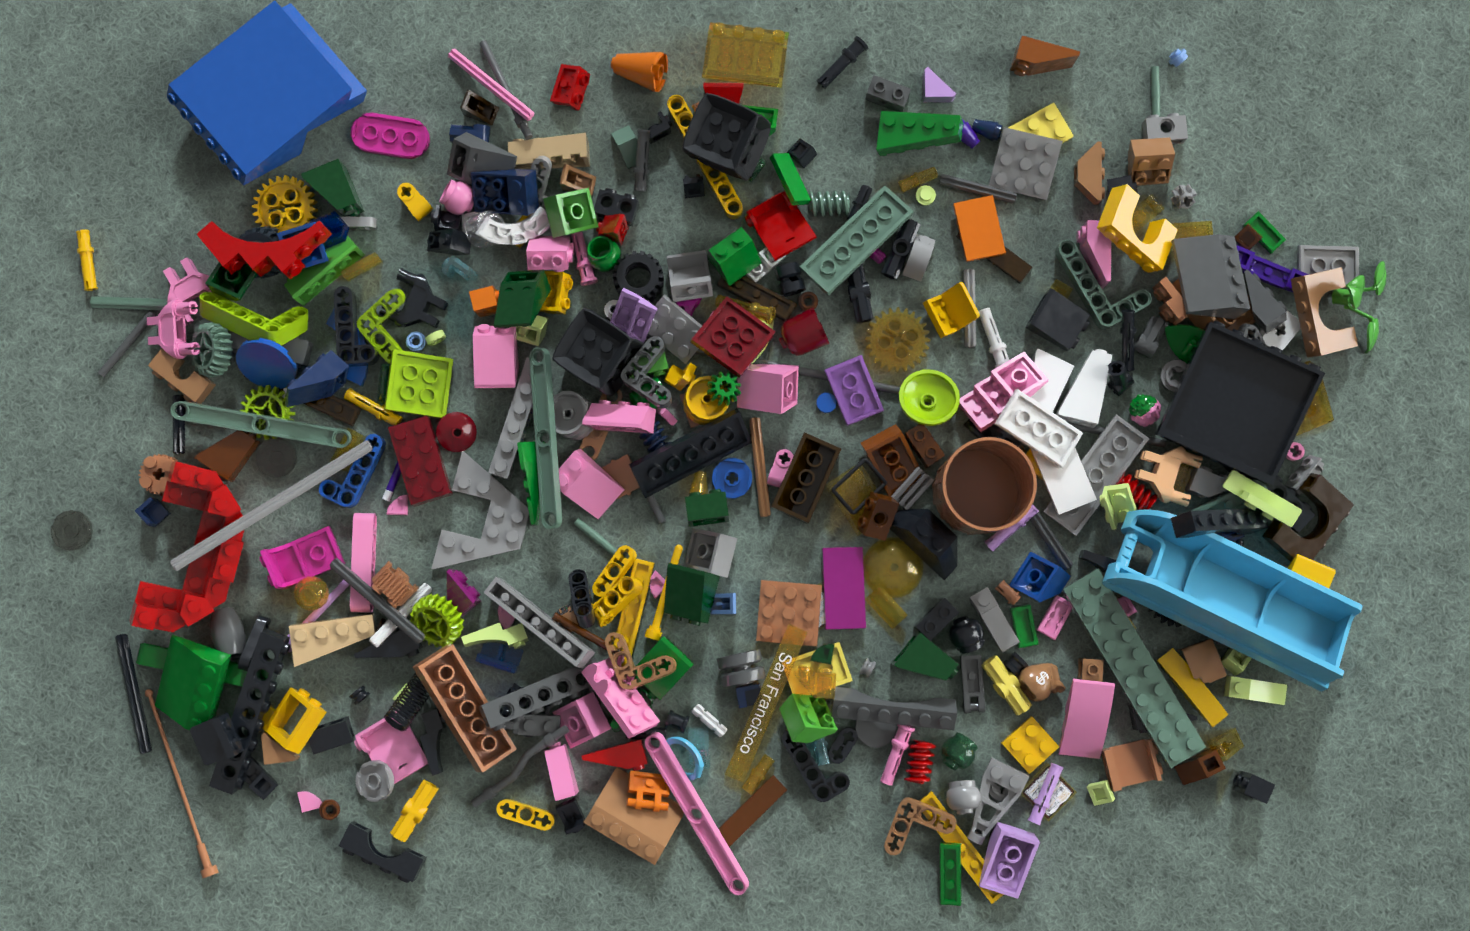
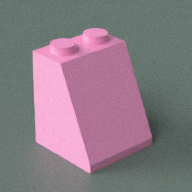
(495, 357)
(768, 388)

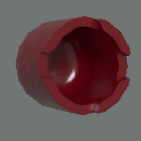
(803, 333)

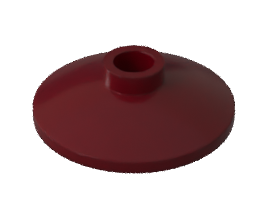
(447, 426)

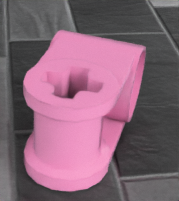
(778, 469)

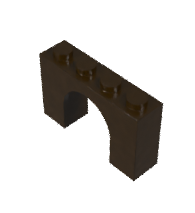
(1331, 509)

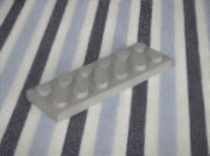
(1103, 466)

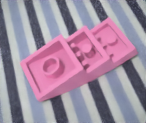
(992, 394)
(1086, 718)

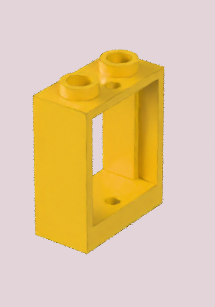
(306, 726)

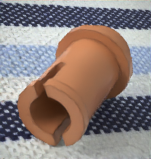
(1008, 592)

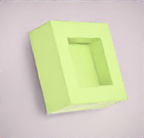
(1100, 792)

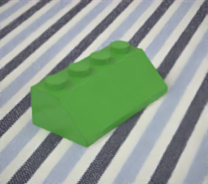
(319, 276)

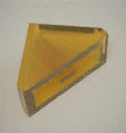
(1226, 744)

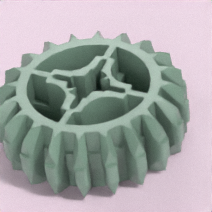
(214, 349)

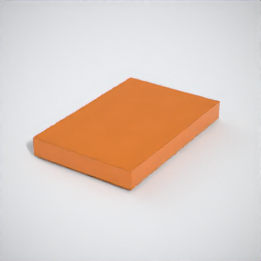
(979, 228)

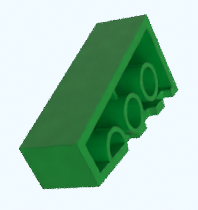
(916, 130)

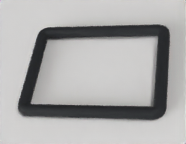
(865, 460)

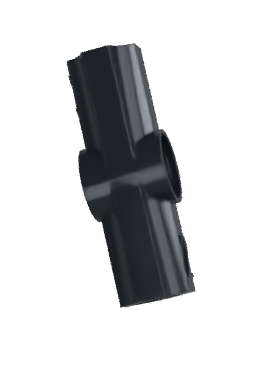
(895, 259)
(860, 295)

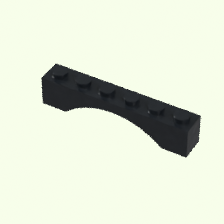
(1214, 521)

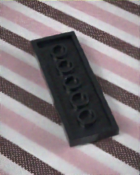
(690, 453)

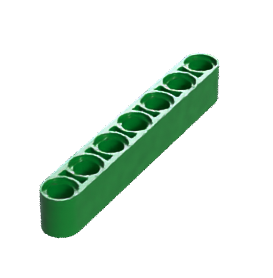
(155, 657)

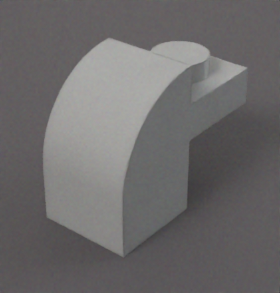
(919, 257)

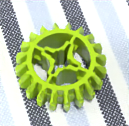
(251, 407)
(437, 620)

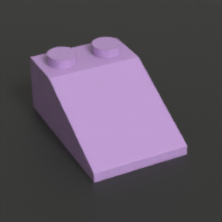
(1008, 859)

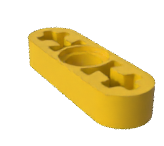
(618, 556)
(509, 815)

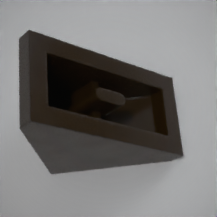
(478, 108)

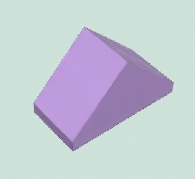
(935, 89)

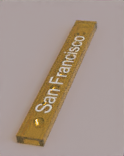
(766, 703)

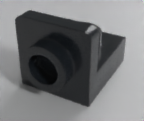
(660, 131)
(445, 220)

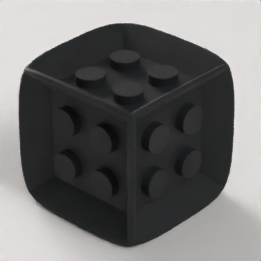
(726, 136)
(596, 351)

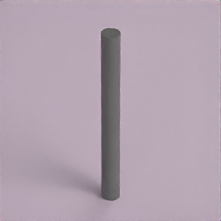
(125, 345)

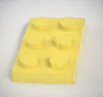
(1046, 123)
(837, 665)

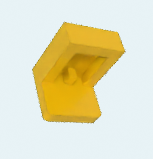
(680, 378)

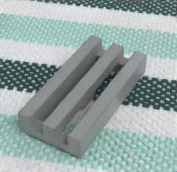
(920, 488)

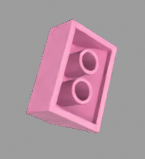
(620, 417)

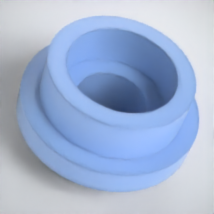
(1177, 57)
(409, 341)

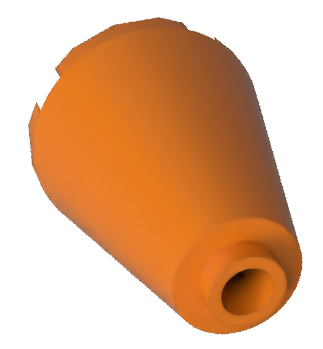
(642, 68)

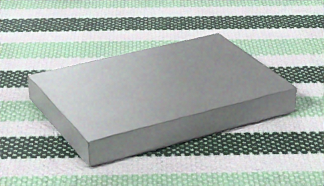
(1322, 258)

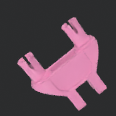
(187, 287)
(173, 329)

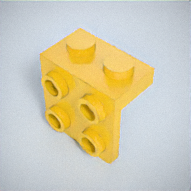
(951, 310)

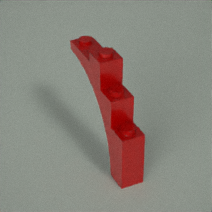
(261, 257)

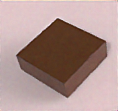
(1248, 237)

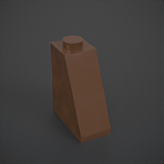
(229, 454)

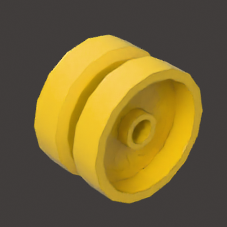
(695, 406)

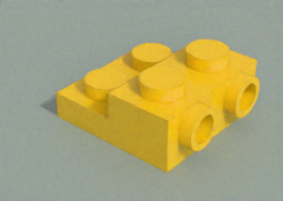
(557, 300)

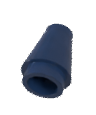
(988, 129)

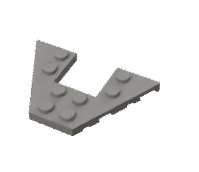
(503, 525)

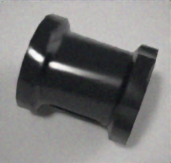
(677, 721)

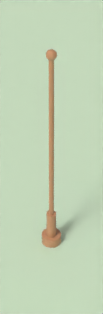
(208, 868)

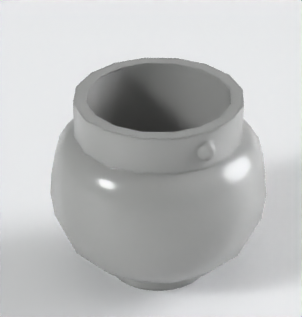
(963, 796)

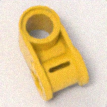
(415, 202)

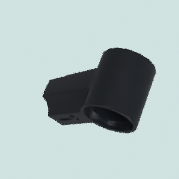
(1119, 378)

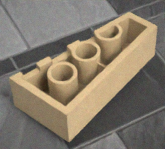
(326, 636)

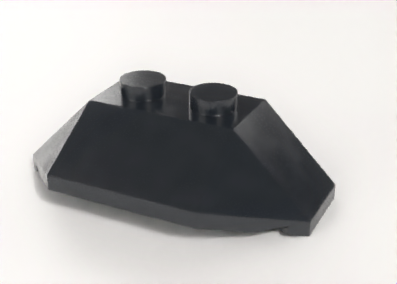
(928, 539)

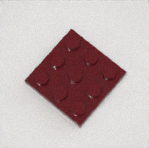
(733, 337)

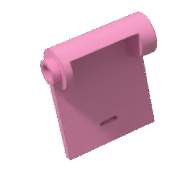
(393, 748)

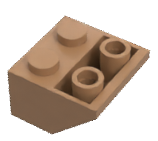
(1150, 160)

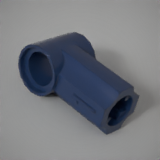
(478, 130)

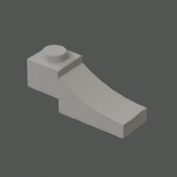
(994, 620)

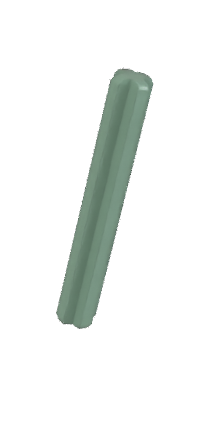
(128, 303)

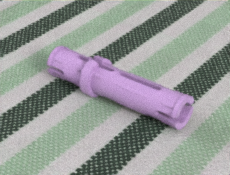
(1002, 535)
(1055, 771)

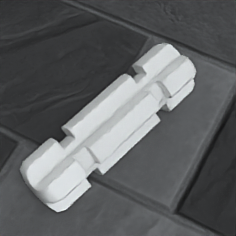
(709, 720)

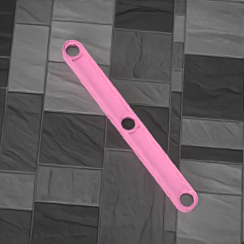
(704, 826)

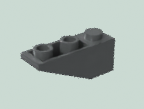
(1265, 309)

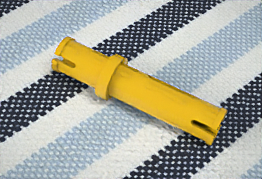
(86, 257)
(353, 397)

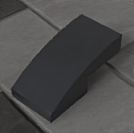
(259, 779)

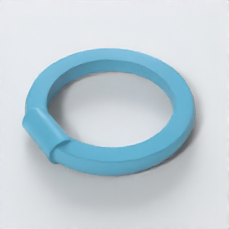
(694, 752)

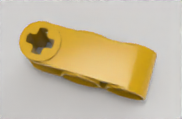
(606, 610)

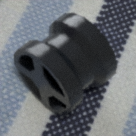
(1015, 664)

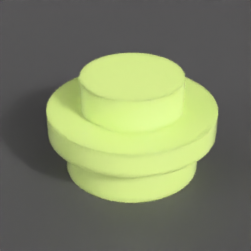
(925, 195)

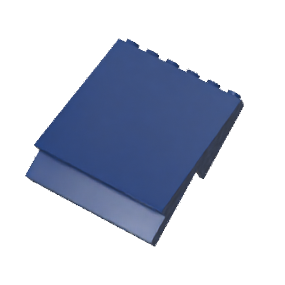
(264, 92)

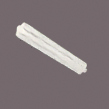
(388, 627)

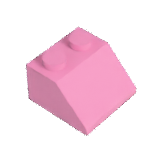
(583, 720)

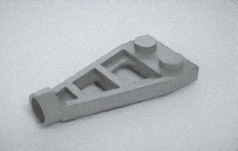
(1005, 776)

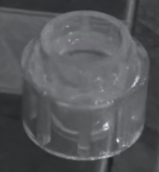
(475, 222)

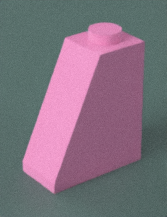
(561, 771)

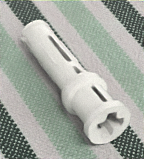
(997, 347)

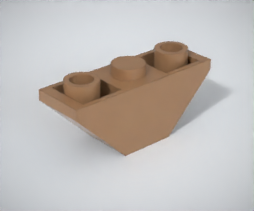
(1089, 174)

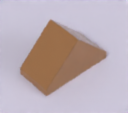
(575, 179)
(274, 752)

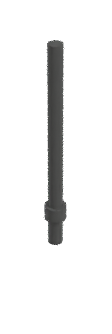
(519, 120)

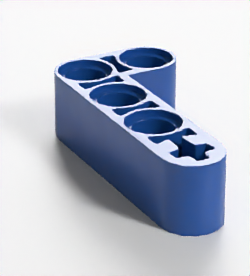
(356, 469)

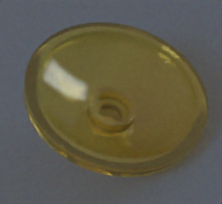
(878, 570)

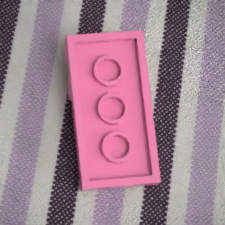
(624, 705)

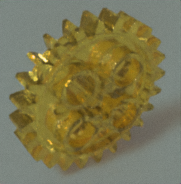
(906, 323)

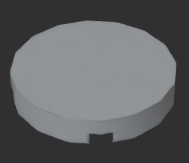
(375, 780)

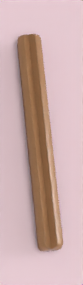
(760, 469)

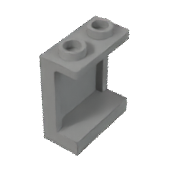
(689, 276)

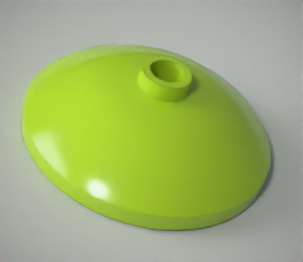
(933, 388)

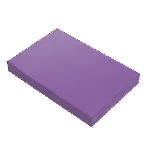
(854, 390)

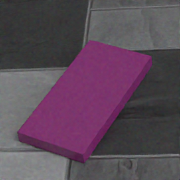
(843, 588)

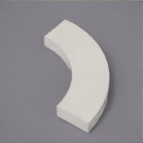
(516, 232)

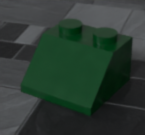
(707, 508)

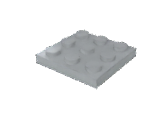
(1025, 163)

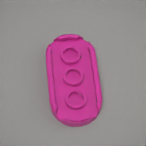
(390, 135)

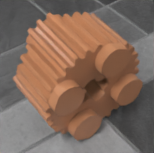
(151, 473)
(394, 585)

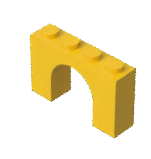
(1117, 226)

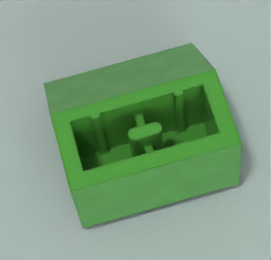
(807, 718)

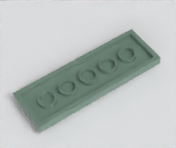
(856, 240)

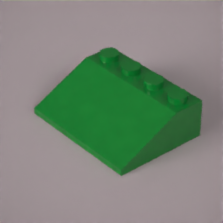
(191, 682)

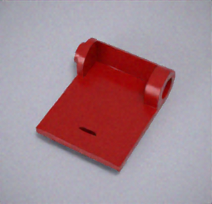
(779, 225)

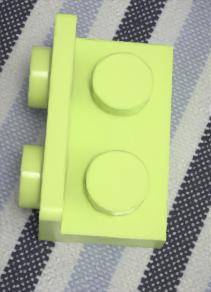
(1117, 502)

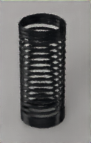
(408, 705)

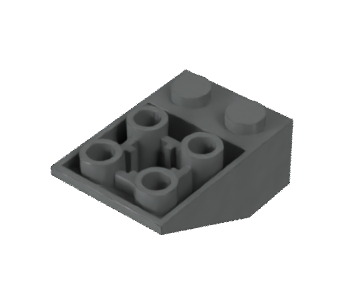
(475, 155)

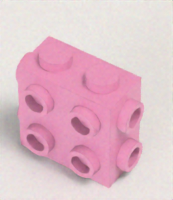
(549, 253)

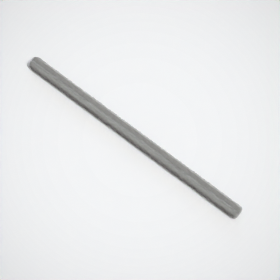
(270, 505)

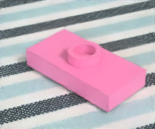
(1055, 617)

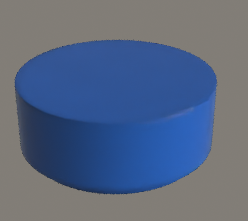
(826, 402)

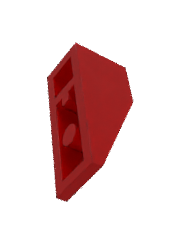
(613, 227)
(623, 755)

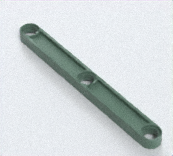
(247, 422)
(546, 453)

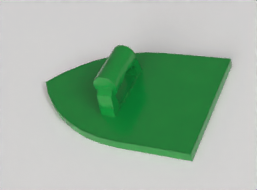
(1183, 340)

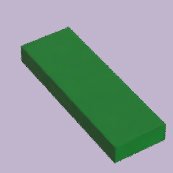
(790, 179)
(950, 874)

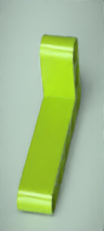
(251, 324)

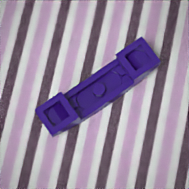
(1267, 271)

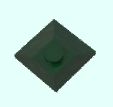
(230, 285)

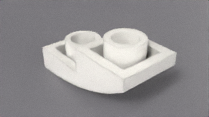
(765, 267)

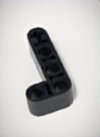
(350, 325)
(820, 780)

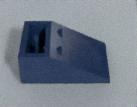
(505, 191)
(318, 381)

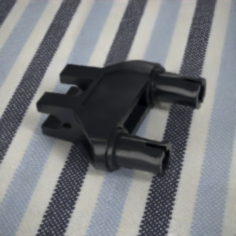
(417, 303)

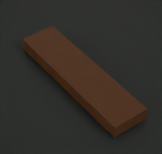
(752, 810)

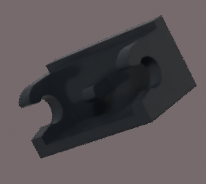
(331, 735)

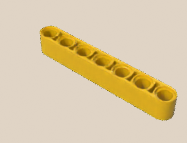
(715, 183)

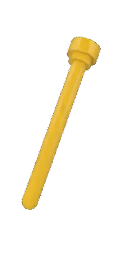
(654, 630)

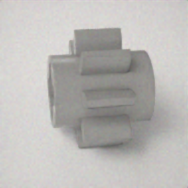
(1183, 196)

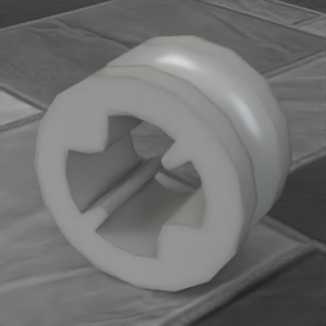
(867, 667)

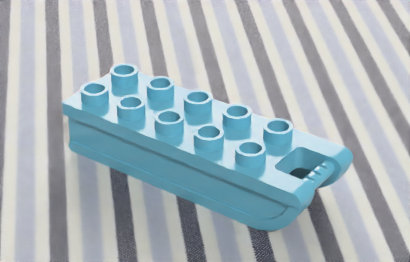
(1236, 598)

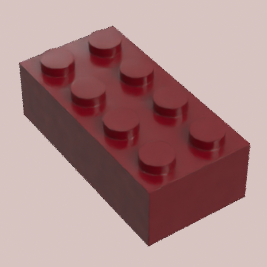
(420, 461)

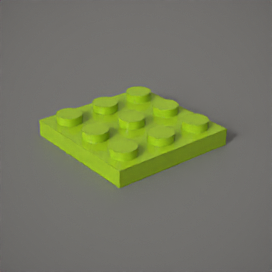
(418, 384)

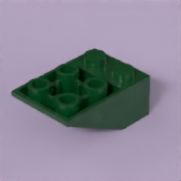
(521, 298)

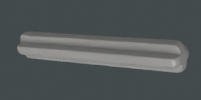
(970, 330)

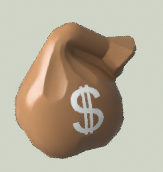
(1040, 680)

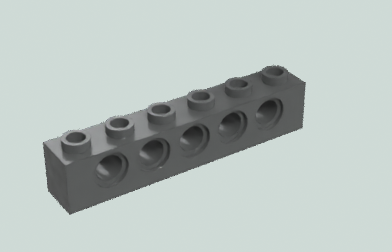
(491, 710)

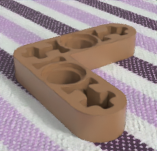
(630, 669)
(916, 815)

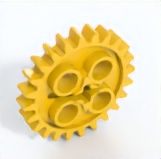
(282, 191)

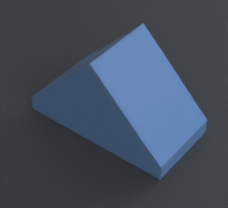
(724, 604)

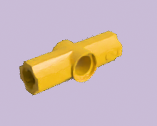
(414, 810)

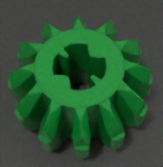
(728, 383)

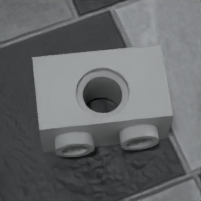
(1176, 127)

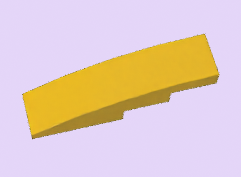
(1193, 689)

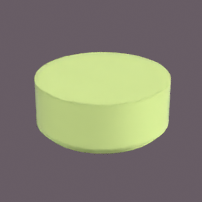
(435, 338)

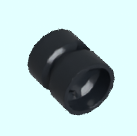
(787, 273)

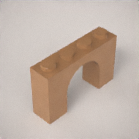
(1307, 295)

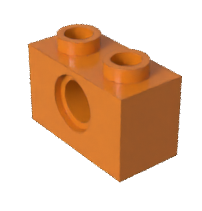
(484, 301)

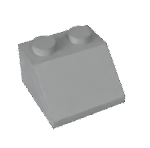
(710, 552)

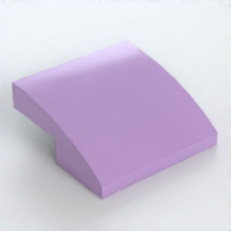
(633, 315)

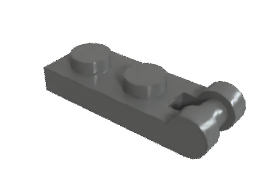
(972, 683)

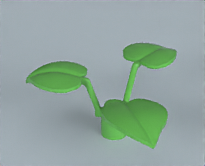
(1353, 296)

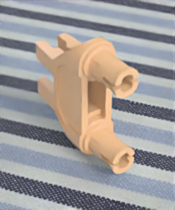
(1165, 473)

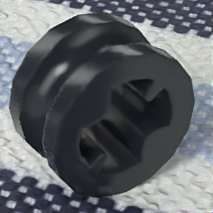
(359, 695)

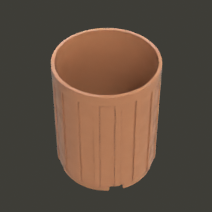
(984, 486)

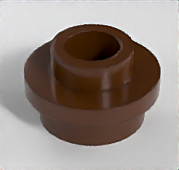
(807, 295)
(333, 814)

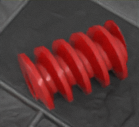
(1140, 498)
(920, 762)

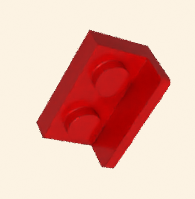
(570, 86)

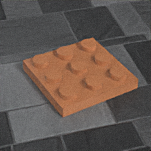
(788, 604)

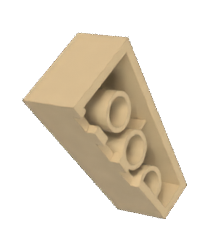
(561, 150)

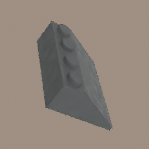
(1211, 276)

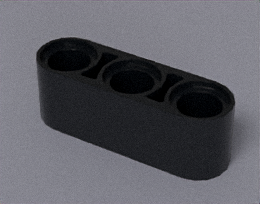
(581, 598)

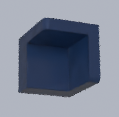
(152, 512)
(747, 695)

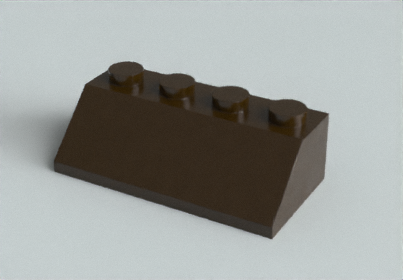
(806, 478)

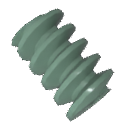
(829, 203)

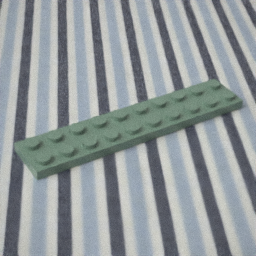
(1134, 669)

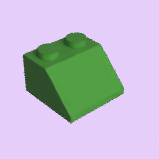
(570, 212)

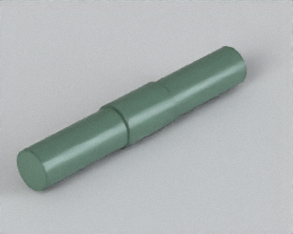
(1155, 90)
(597, 538)

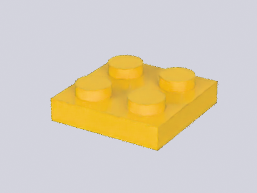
(1030, 744)

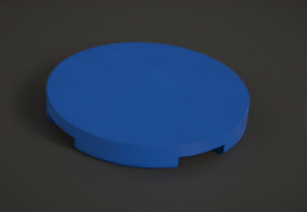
(266, 363)

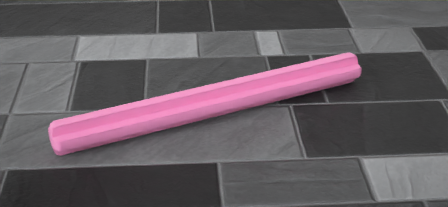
(491, 85)

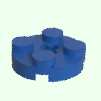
(741, 470)

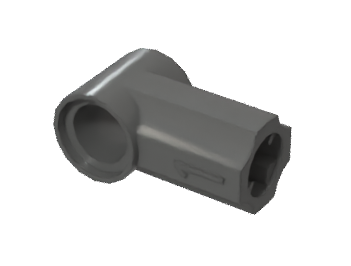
(1148, 340)

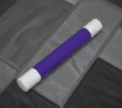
(392, 483)

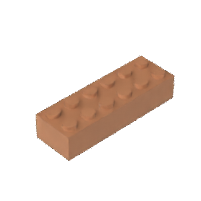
(458, 701)

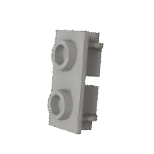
(1309, 465)

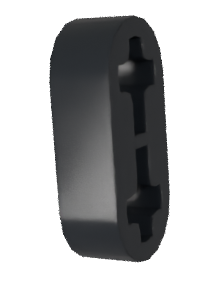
(846, 748)

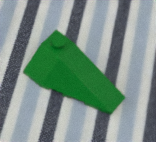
(528, 464)

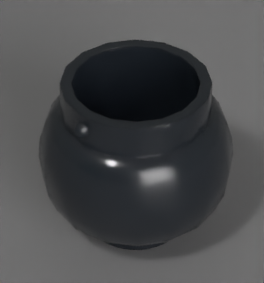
(966, 634)

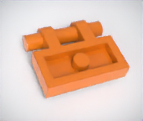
(647, 784)

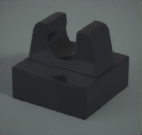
(693, 186)

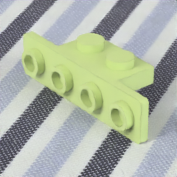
(1260, 497)

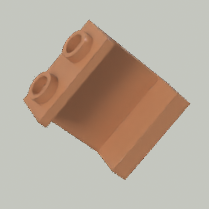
(1131, 763)

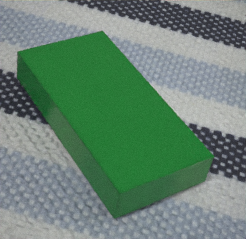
(1271, 237)
(1024, 626)

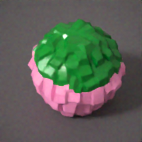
(1144, 410)

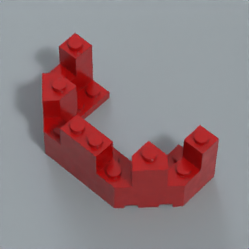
(209, 575)

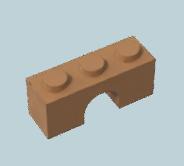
(194, 387)

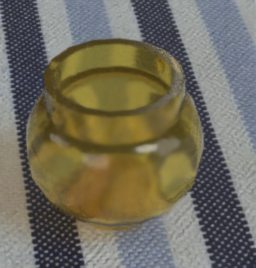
(311, 593)

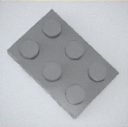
(675, 328)

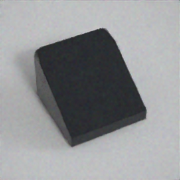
(802, 152)

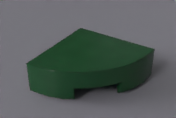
(823, 654)

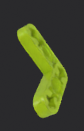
(377, 320)

